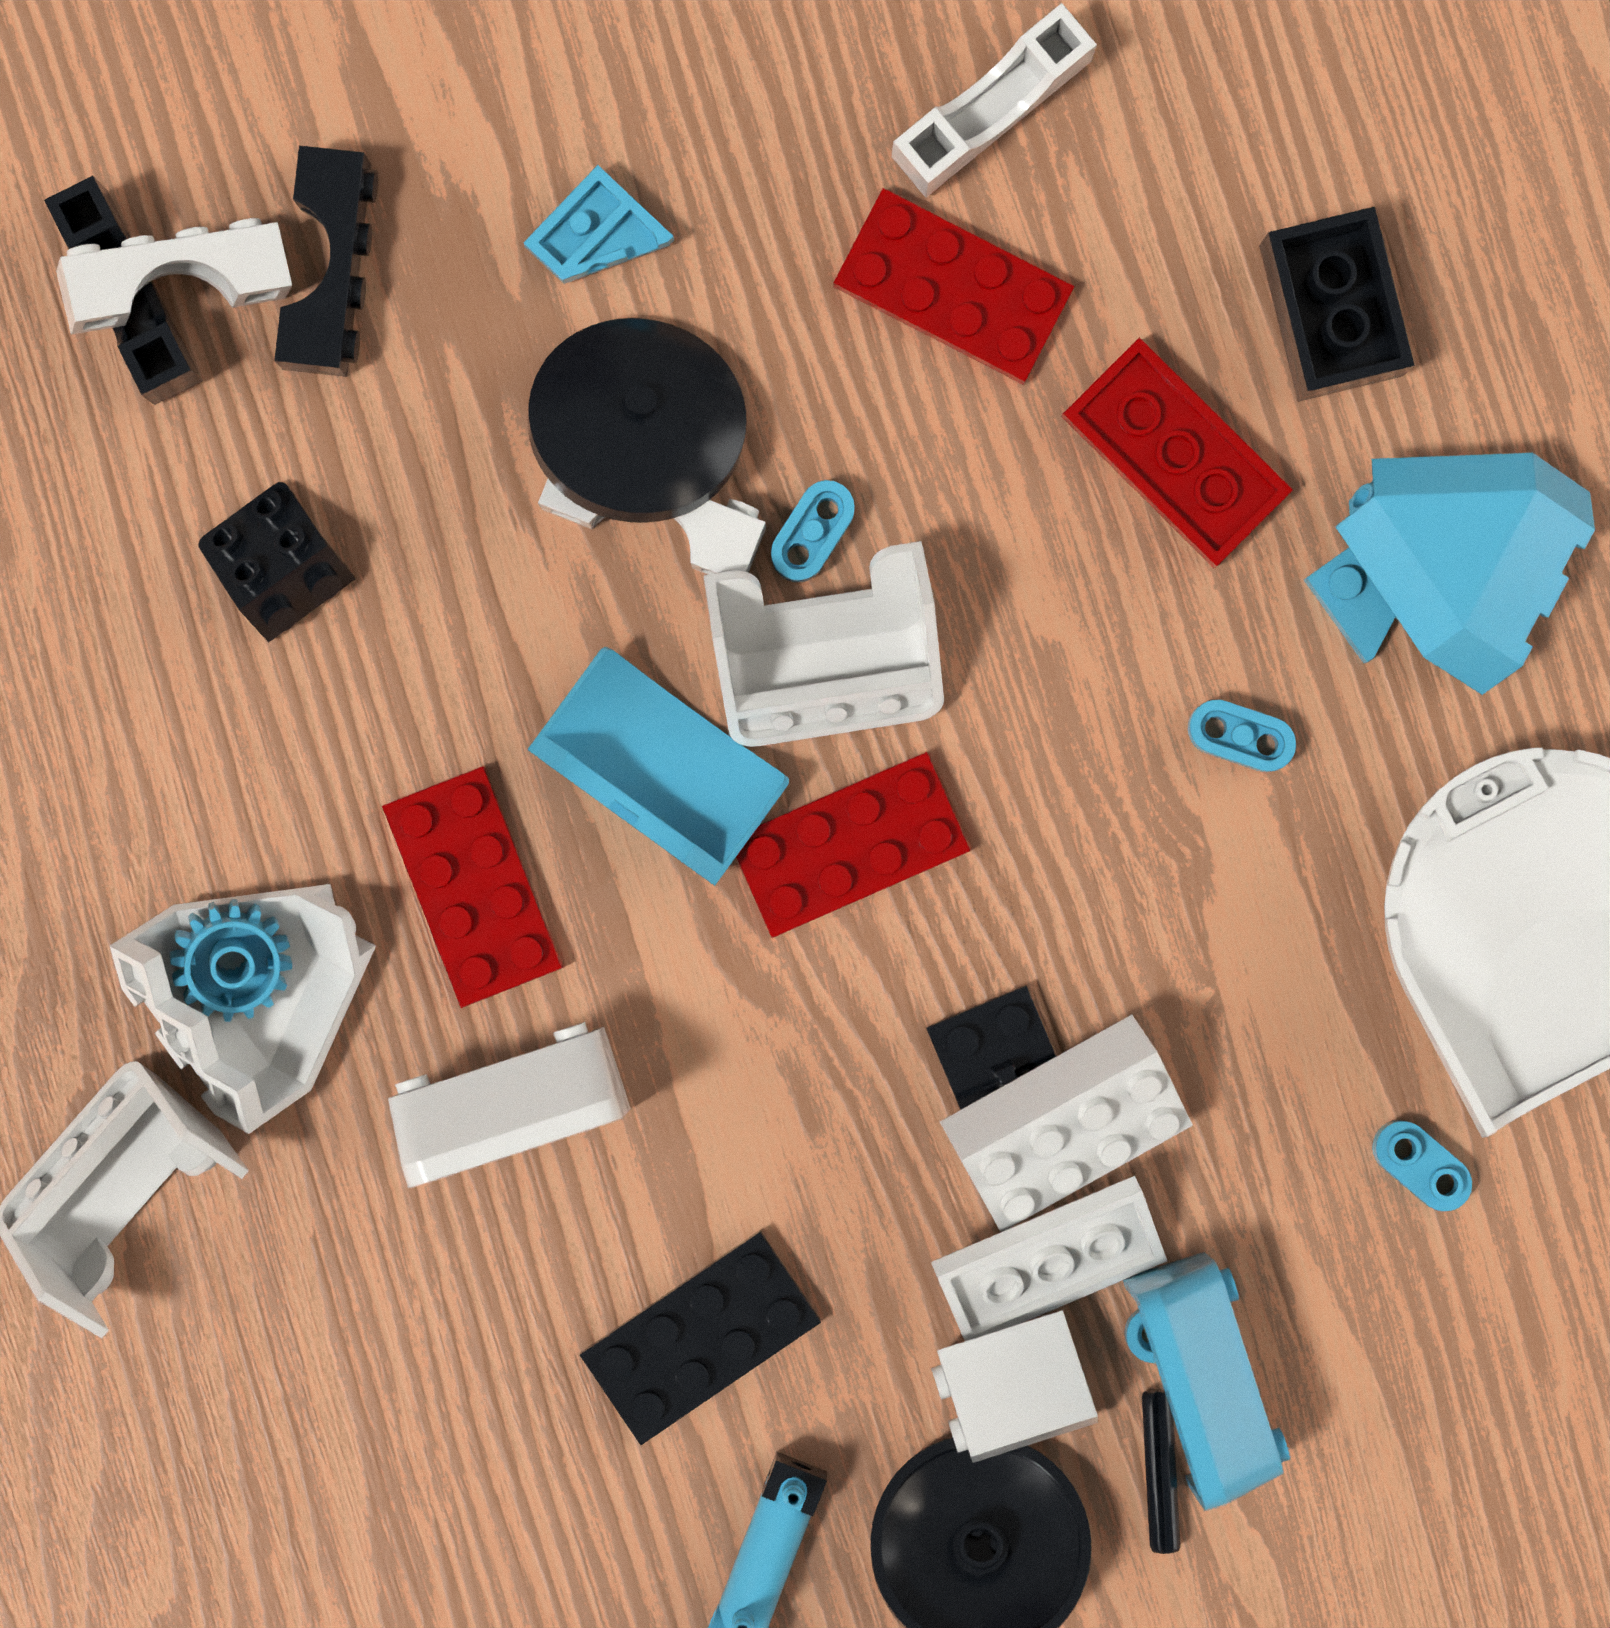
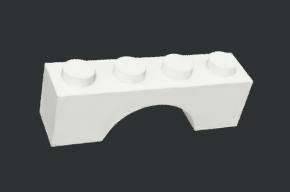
(1014, 87)
(239, 262)
(717, 534)

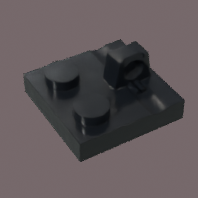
(990, 1045)

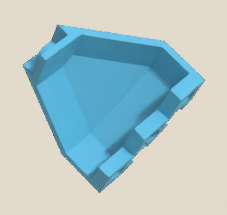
(1469, 553)

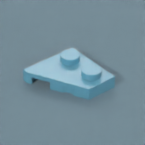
(595, 230)
(1352, 603)

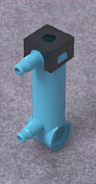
(770, 1544)

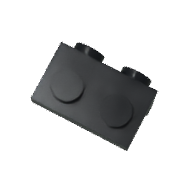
(274, 561)

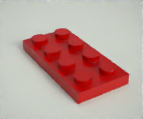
(953, 286)
(1176, 453)
(850, 845)
(472, 887)

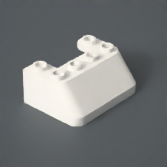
(827, 658)

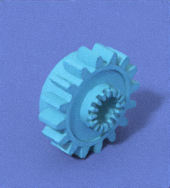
(226, 932)

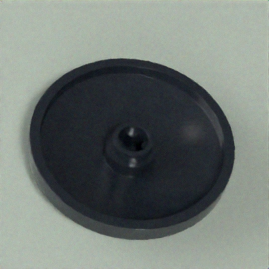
(636, 420)
(980, 1541)

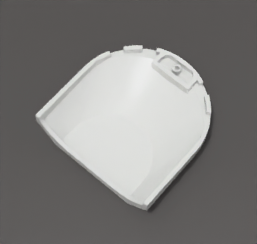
(1508, 928)

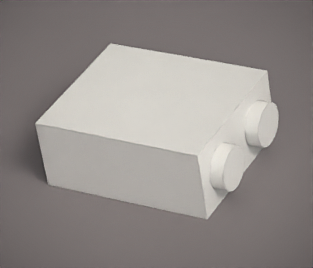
(1014, 1387)

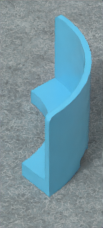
(659, 765)

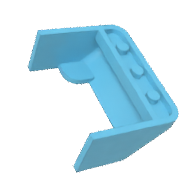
(1208, 1378)

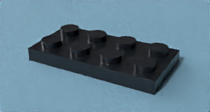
(700, 1337)

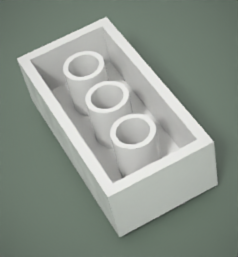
(1067, 1123)

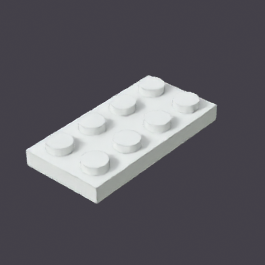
(1050, 1260)

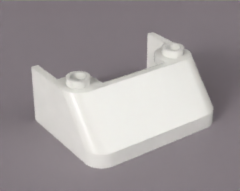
(507, 1106)
(97, 1182)

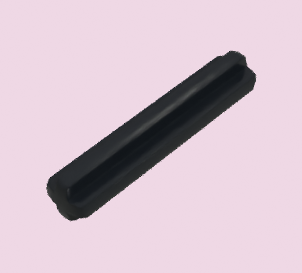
(1160, 1473)

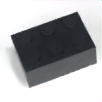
(1336, 304)

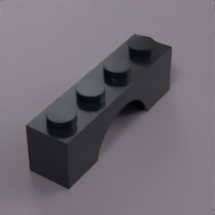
(318, 330)
(149, 338)

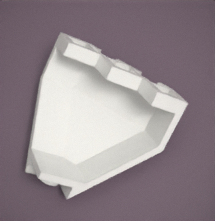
(275, 1057)

